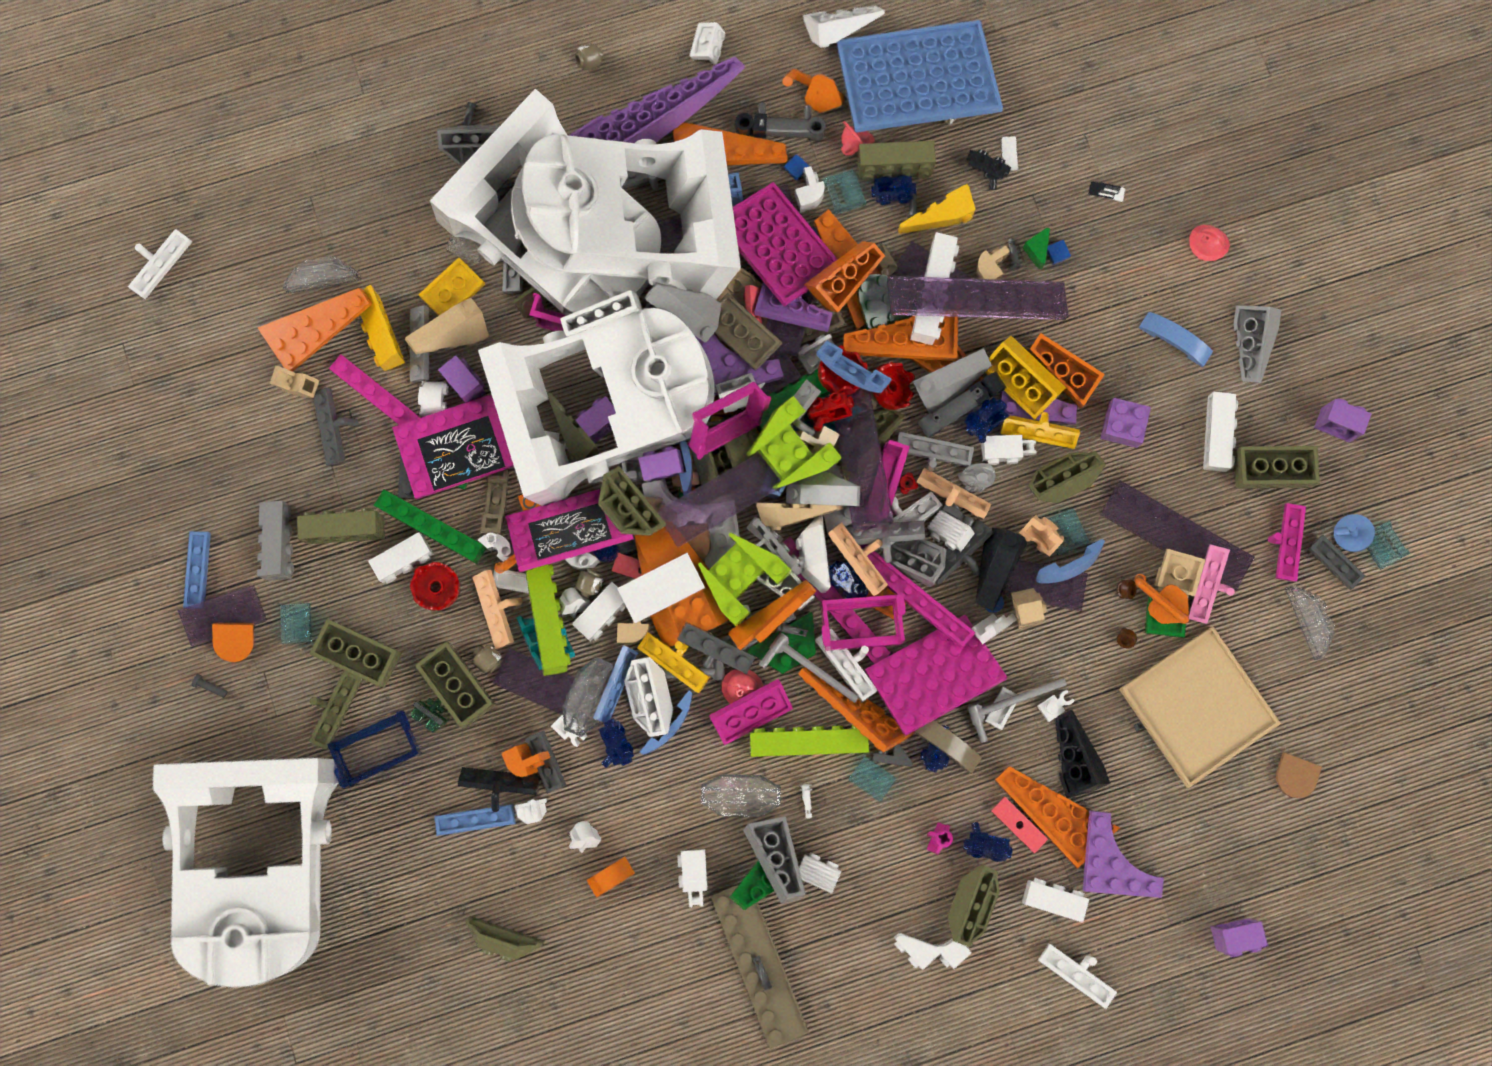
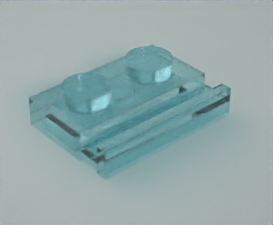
(296, 623)
(872, 778)

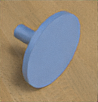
(1354, 533)

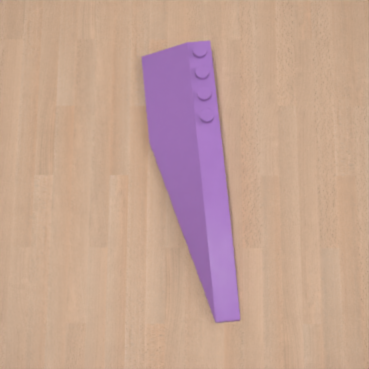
(662, 109)

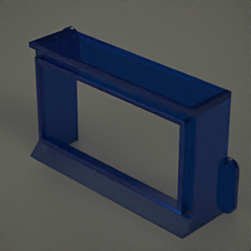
(342, 772)

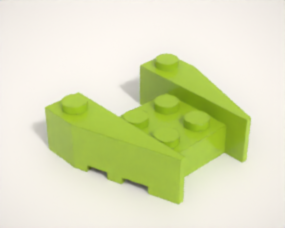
(786, 451)
(737, 572)

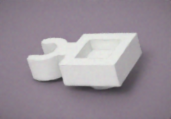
(1053, 707)
(558, 726)

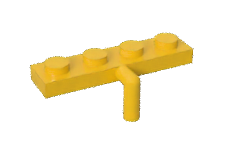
(1041, 431)
(674, 661)

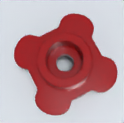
(912, 484)

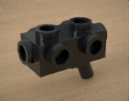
(992, 168)

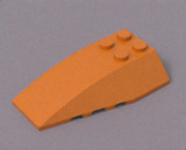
(698, 609)

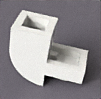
(812, 194)

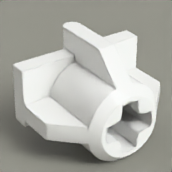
(573, 602)
(531, 811)
(584, 836)

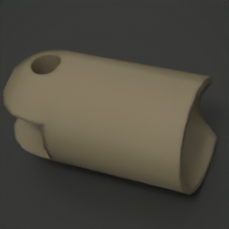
(887, 265)

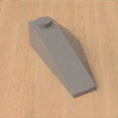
(1256, 336)
(823, 490)

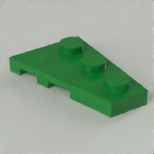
(752, 887)

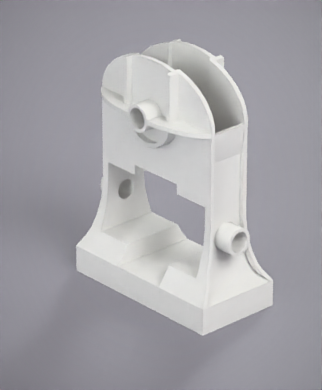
(472, 199)
(573, 214)
(653, 377)
(247, 925)

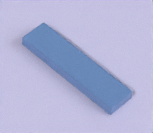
(196, 567)
(615, 685)
(474, 820)

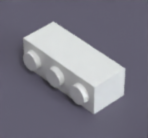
(401, 558)
(600, 613)
(1055, 899)

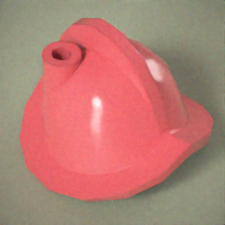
(852, 140)
(1208, 242)
(738, 684)

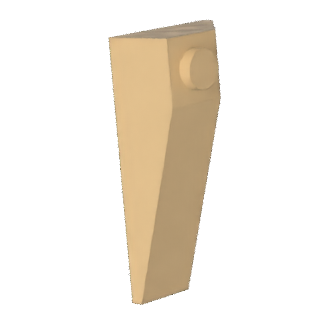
(455, 327)
(784, 514)

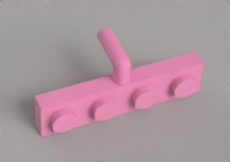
(1210, 584)

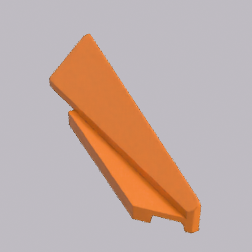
(772, 616)

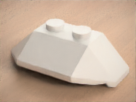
(814, 555)
(649, 696)

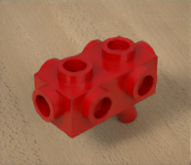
(830, 409)

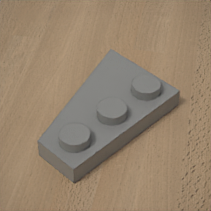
(780, 548)

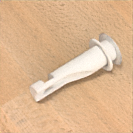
(806, 798)

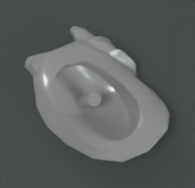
(977, 477)

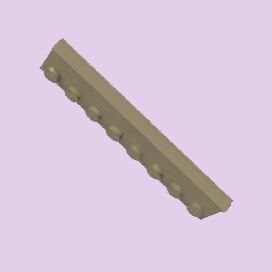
(751, 938)

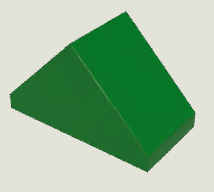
(1037, 248)

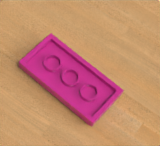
(751, 712)

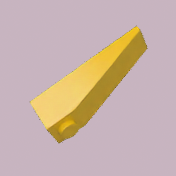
(953, 210)

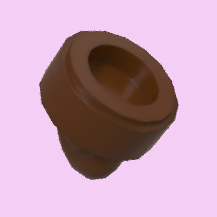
(1126, 589)
(1126, 638)

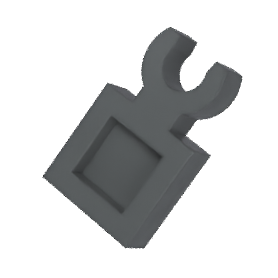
(956, 513)

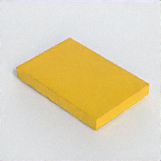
(451, 287)

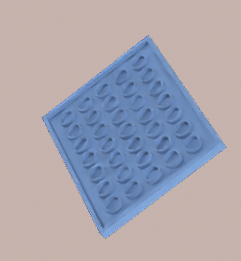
(918, 76)

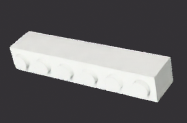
(939, 265)

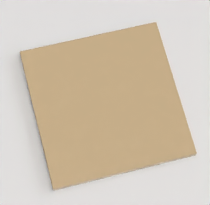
(1199, 706)

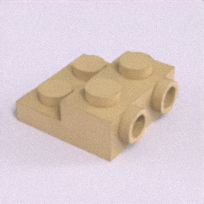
(1181, 571)

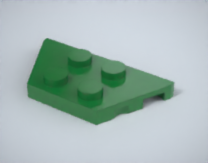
(804, 645)

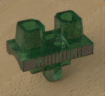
(436, 719)

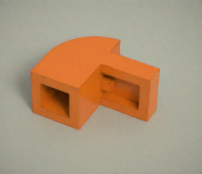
(521, 762)
(610, 876)

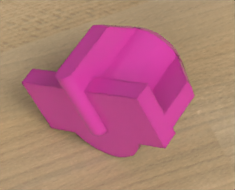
(940, 838)

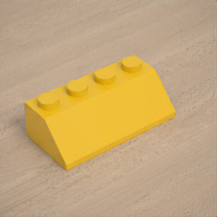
(380, 333)
(1024, 377)

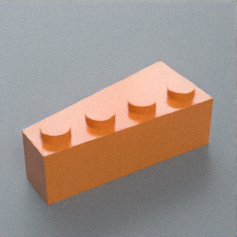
(844, 276)
(1069, 369)

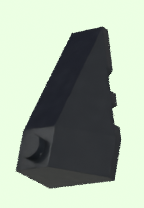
(998, 562)
(1079, 760)

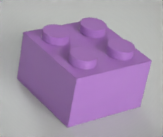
(459, 376)
(596, 420)
(1343, 420)
(1125, 422)
(661, 465)
(1239, 936)

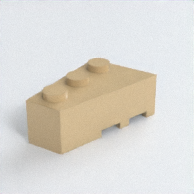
(1028, 608)

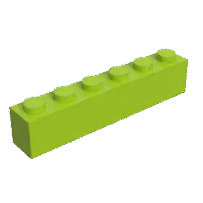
(546, 620)
(807, 742)

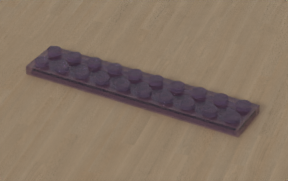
(977, 298)

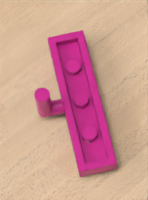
(1289, 542)

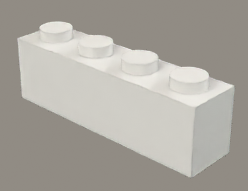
(601, 313)
(1220, 432)

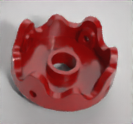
(832, 381)
(900, 384)
(421, 584)

